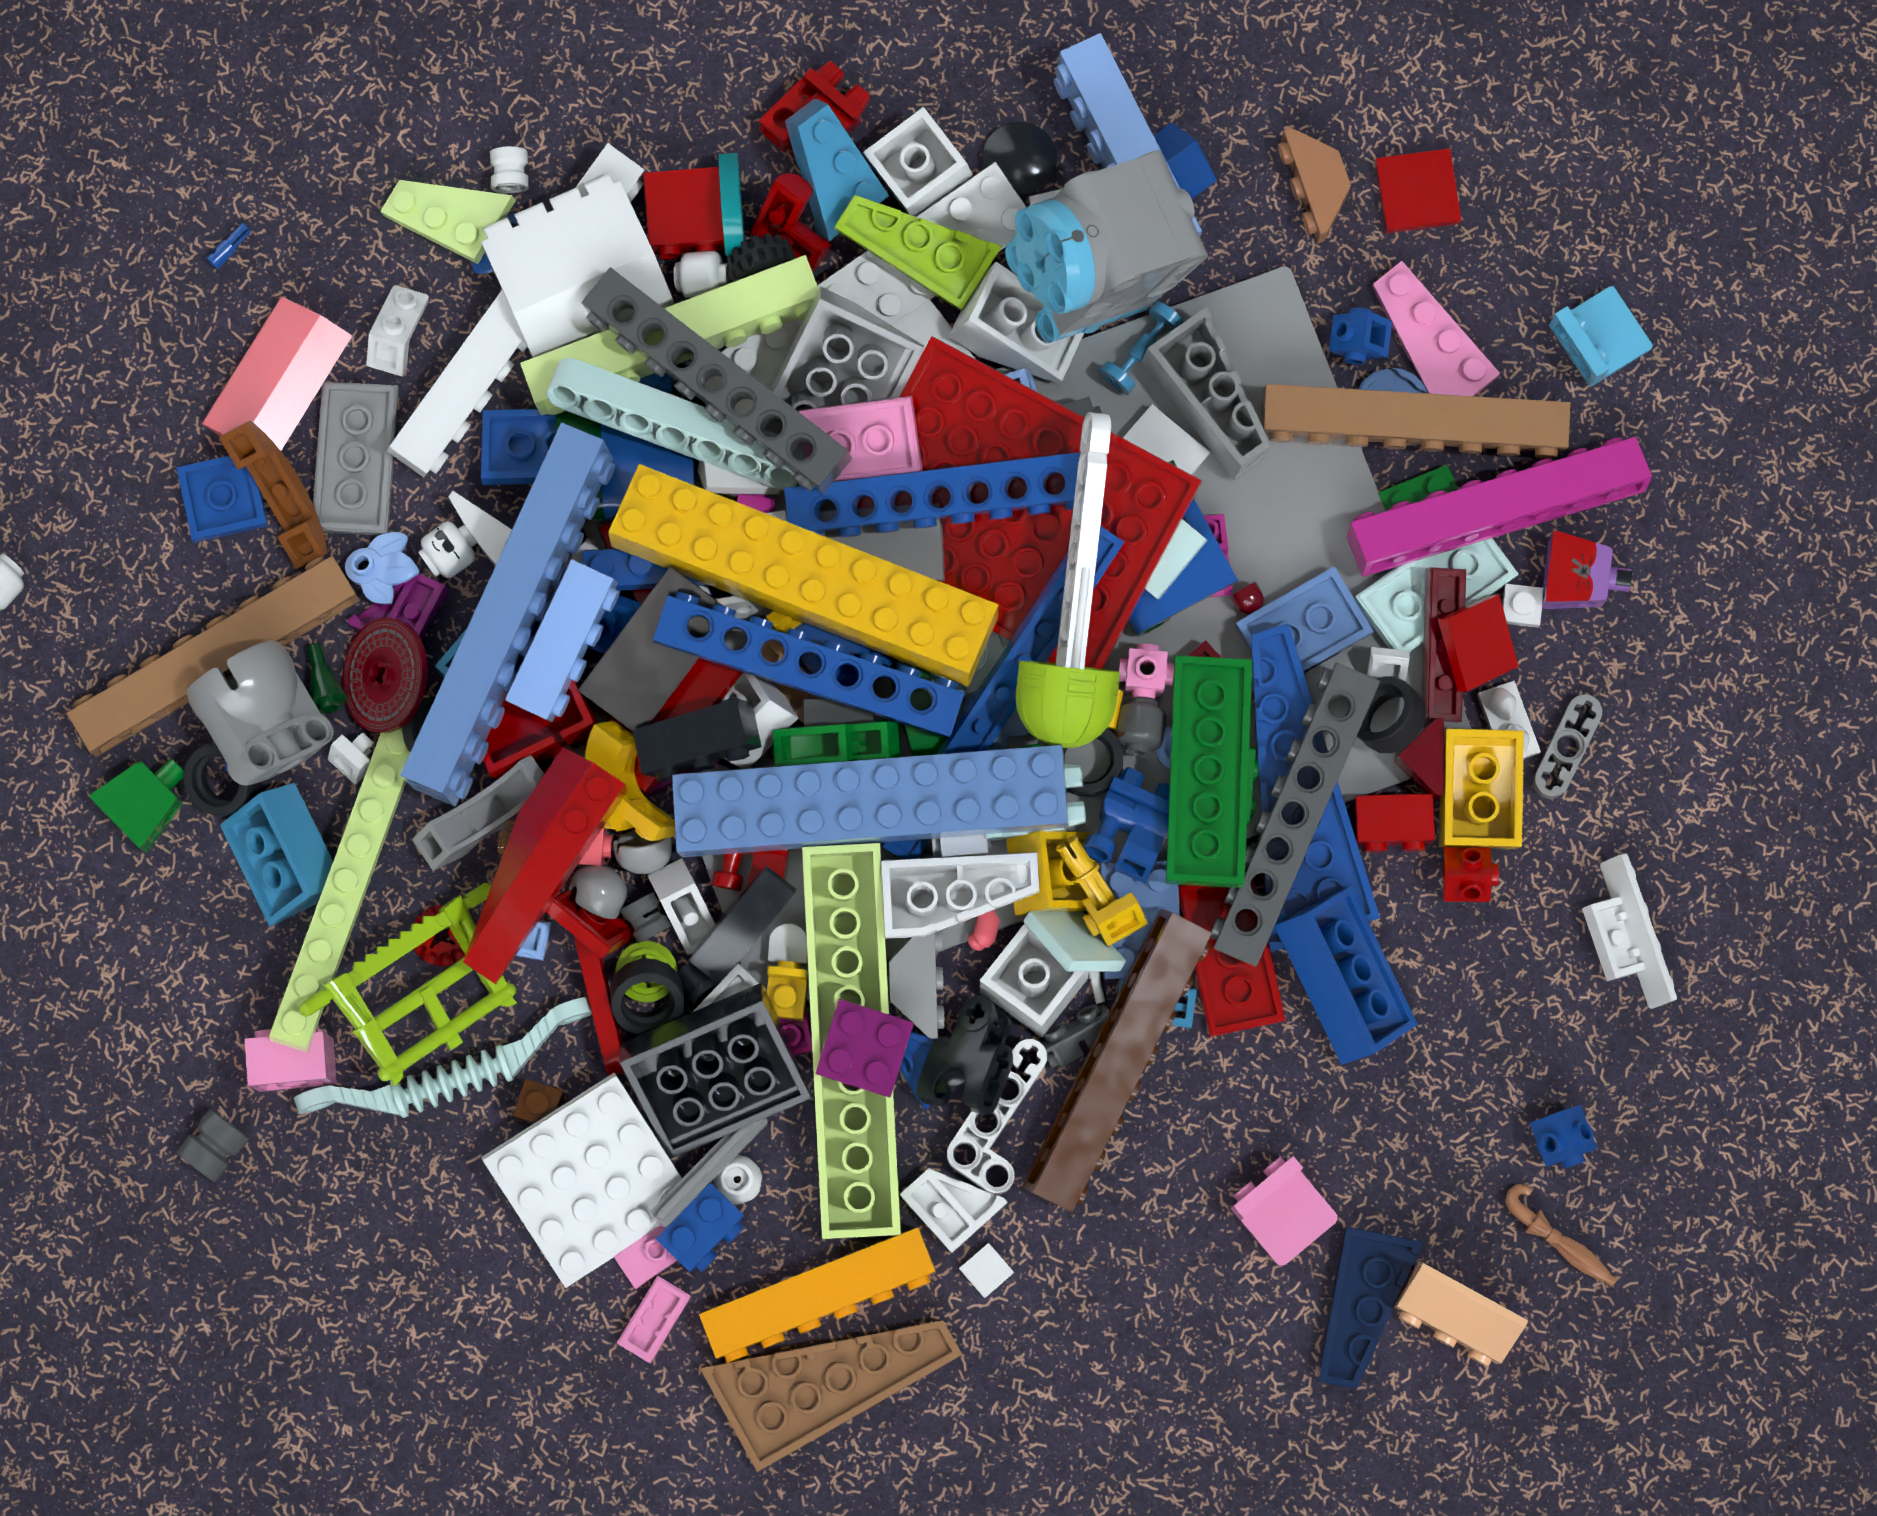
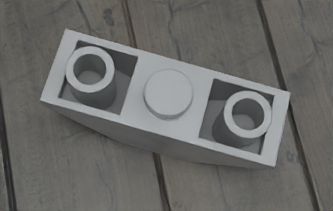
(914, 982)

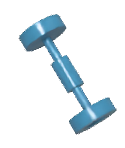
(1118, 376)

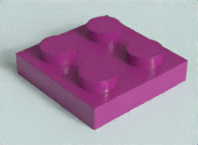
(864, 1048)

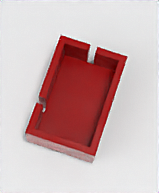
(528, 734)

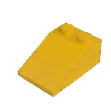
(1482, 789)

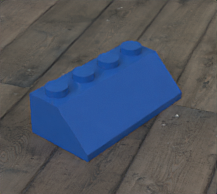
(1346, 975)

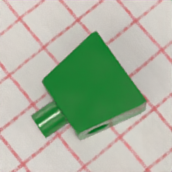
(141, 801)

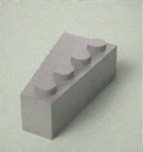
(1208, 392)

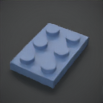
(1320, 617)
(1151, 898)

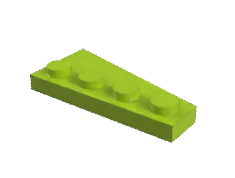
(928, 253)

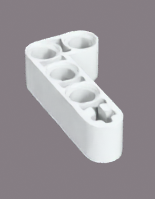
(981, 1141)

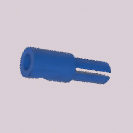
(227, 247)

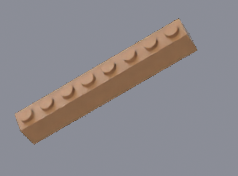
(1415, 419)
(162, 682)

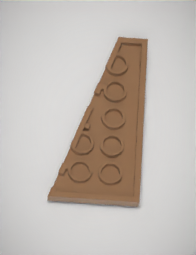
(805, 1392)

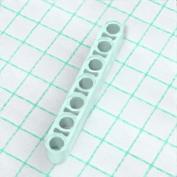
(662, 420)

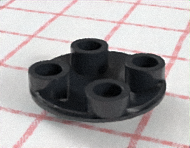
(1023, 155)

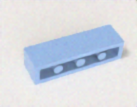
(562, 641)

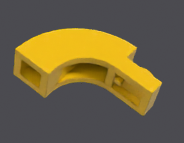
(615, 752)

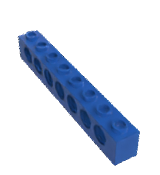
(804, 506)
(937, 719)

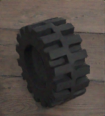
(758, 256)

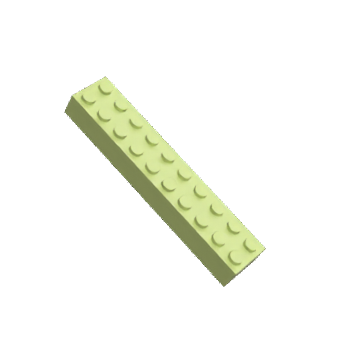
(849, 964)

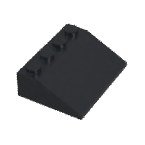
(714, 1071)

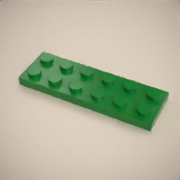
(1209, 772)

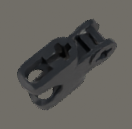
(970, 1056)

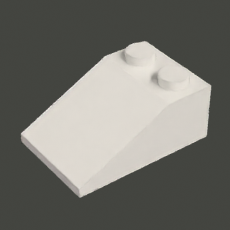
(1003, 329)

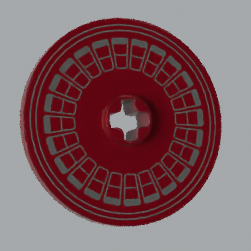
(385, 675)

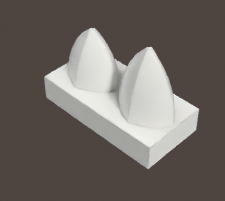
(1505, 711)

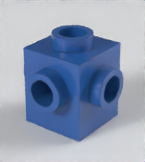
(1352, 336)
(1564, 1137)

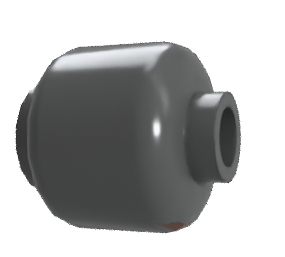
(1140, 726)

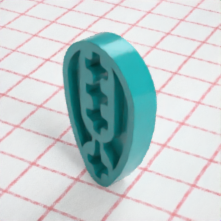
(731, 201)

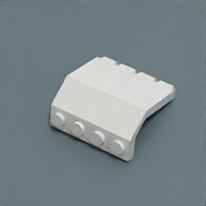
(562, 254)

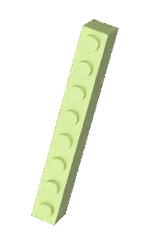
(719, 316)

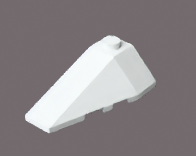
(942, 892)

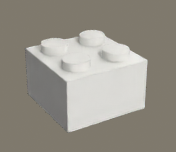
(918, 163)
(1030, 982)

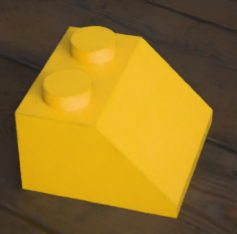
(1056, 886)

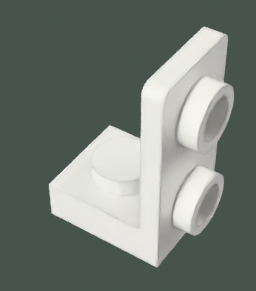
(393, 329)

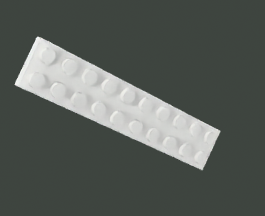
(978, 207)

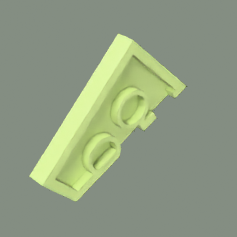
(447, 214)

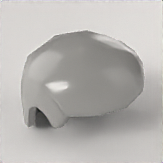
(642, 855)
(599, 890)

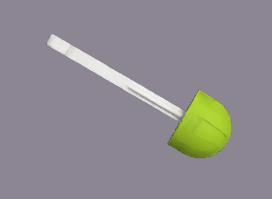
(1065, 699)

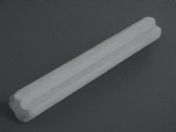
(704, 1173)

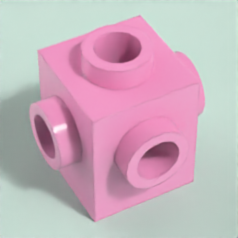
(1146, 685)

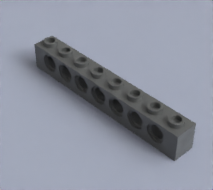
(616, 293)
(1359, 692)

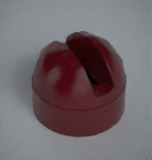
(1248, 599)

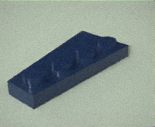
(1364, 1294)

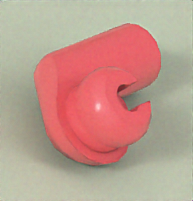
(984, 931)

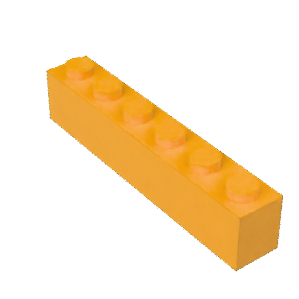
(816, 1294)

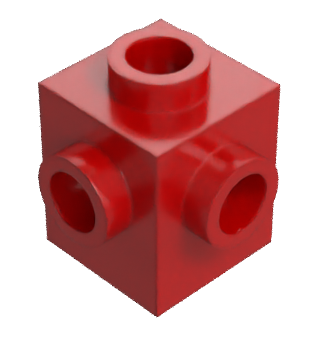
(1468, 874)

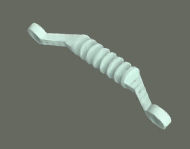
(508, 1061)

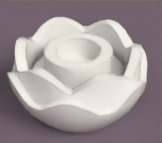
(750, 1180)

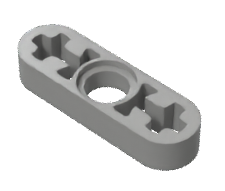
(1589, 726)

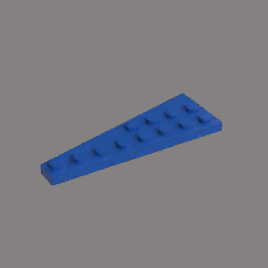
(1333, 853)

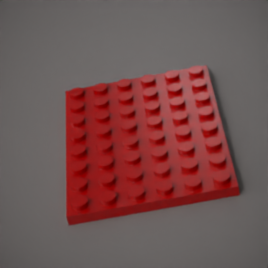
(983, 417)

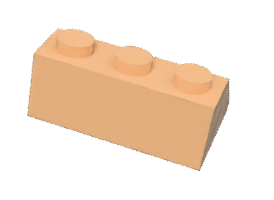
(1459, 1315)

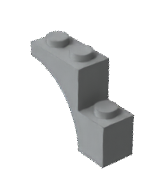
(487, 812)

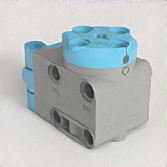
(1105, 246)

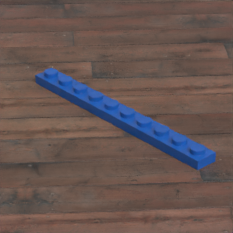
(997, 694)

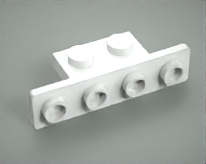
(1626, 936)

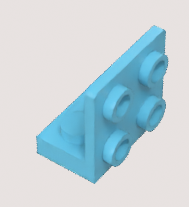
(1600, 335)

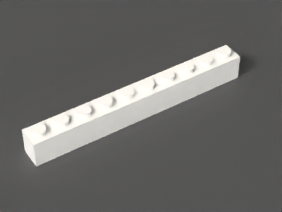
(484, 356)

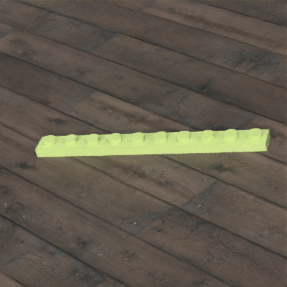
(343, 890)

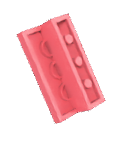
(279, 373)

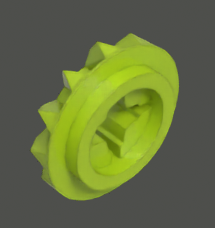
(652, 950)

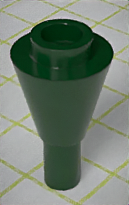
(324, 686)

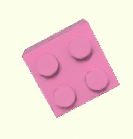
(281, 1067)

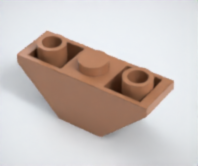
(1317, 180)

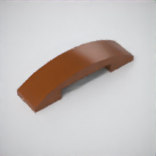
(281, 488)

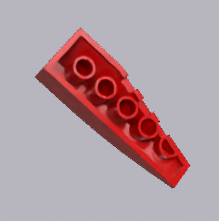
(541, 854)

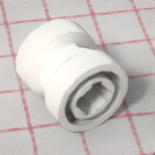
(509, 169)

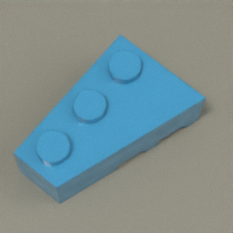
(830, 165)

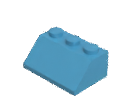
(279, 852)

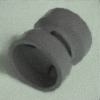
(651, 925)

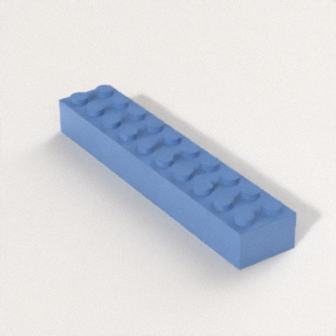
(508, 615)
(870, 801)

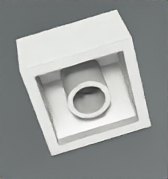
(770, 710)

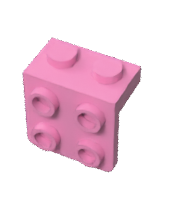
(1283, 1211)

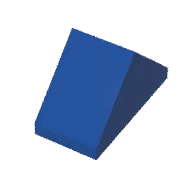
(1185, 159)

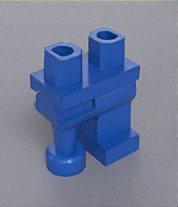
(1139, 815)

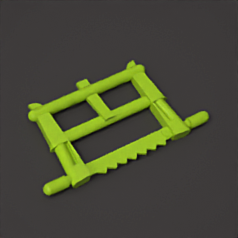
(369, 1028)

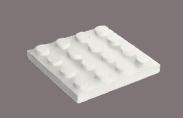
(585, 1178)

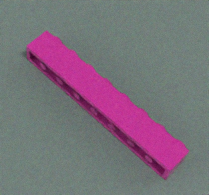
(1498, 505)

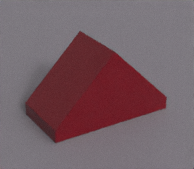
(1425, 759)

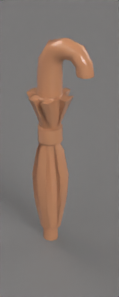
(1571, 1250)

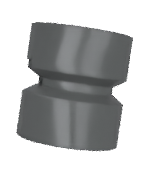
(209, 1149)

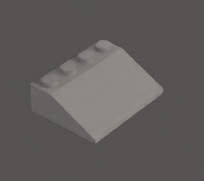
(843, 358)

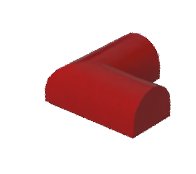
(781, 216)

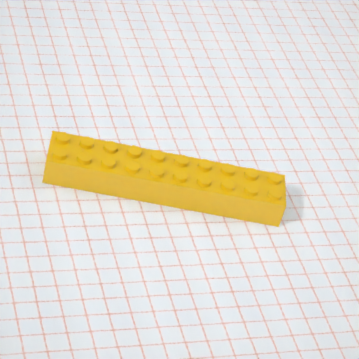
(803, 575)

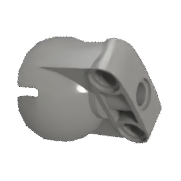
(259, 714)

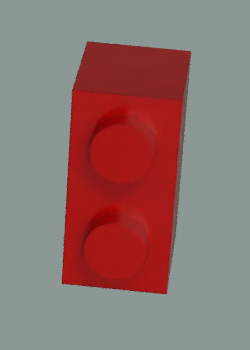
(1393, 821)

